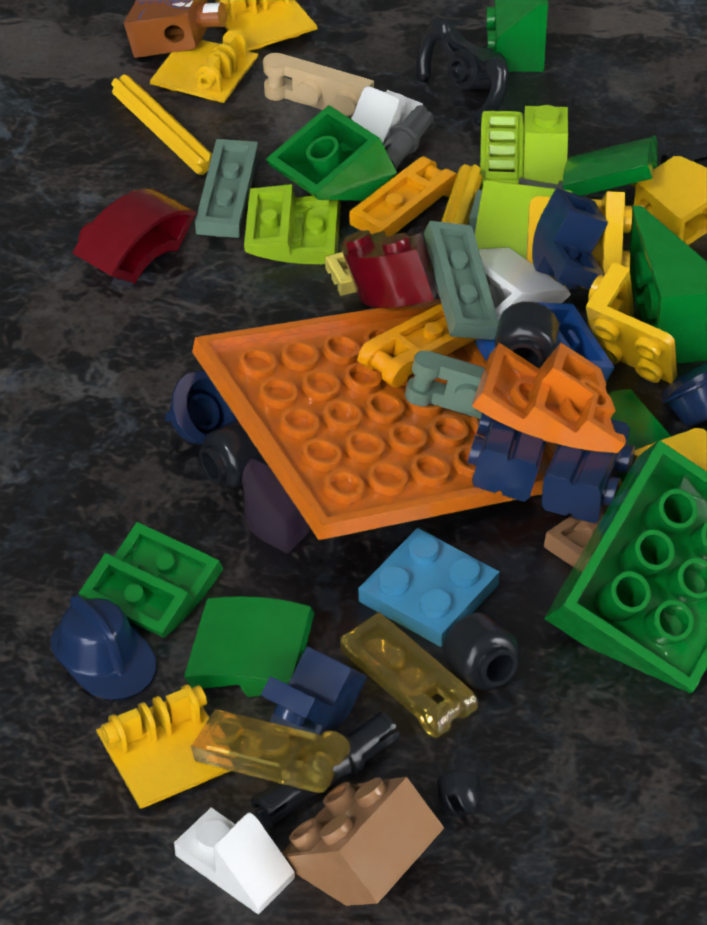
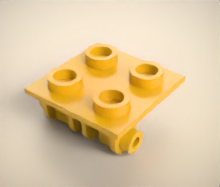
(267, 20)
(209, 69)
(155, 746)

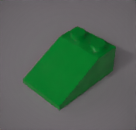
(669, 285)

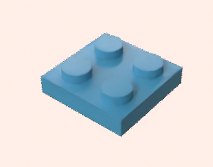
(428, 586)

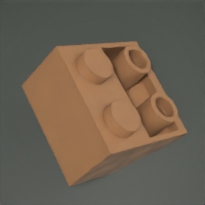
(363, 839)

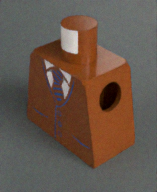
(171, 25)

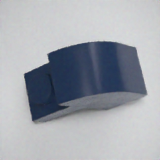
(567, 238)
(316, 695)

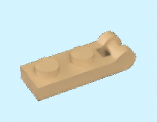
(312, 84)

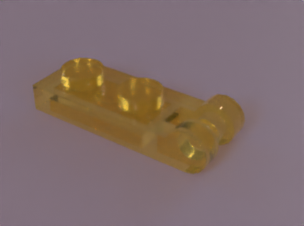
(408, 673)
(270, 750)

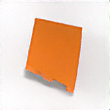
(557, 402)

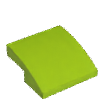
(504, 215)
(291, 226)

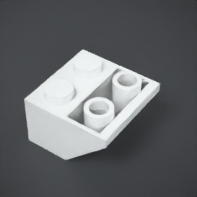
(516, 280)

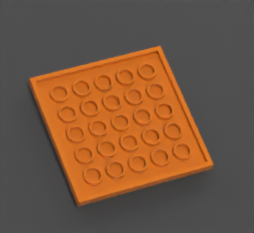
(340, 433)

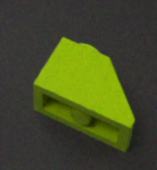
(545, 143)

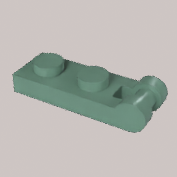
(455, 395)

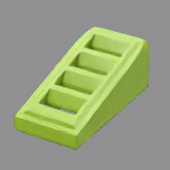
(501, 146)

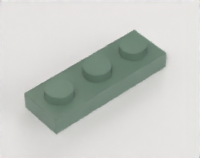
(227, 188)
(461, 280)

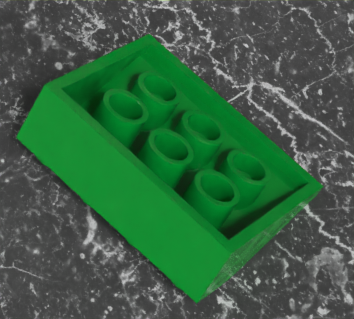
(645, 573)

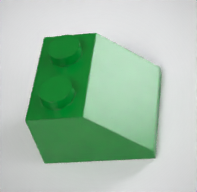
(518, 33)
(334, 158)

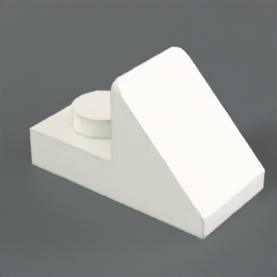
(382, 110)
(236, 858)

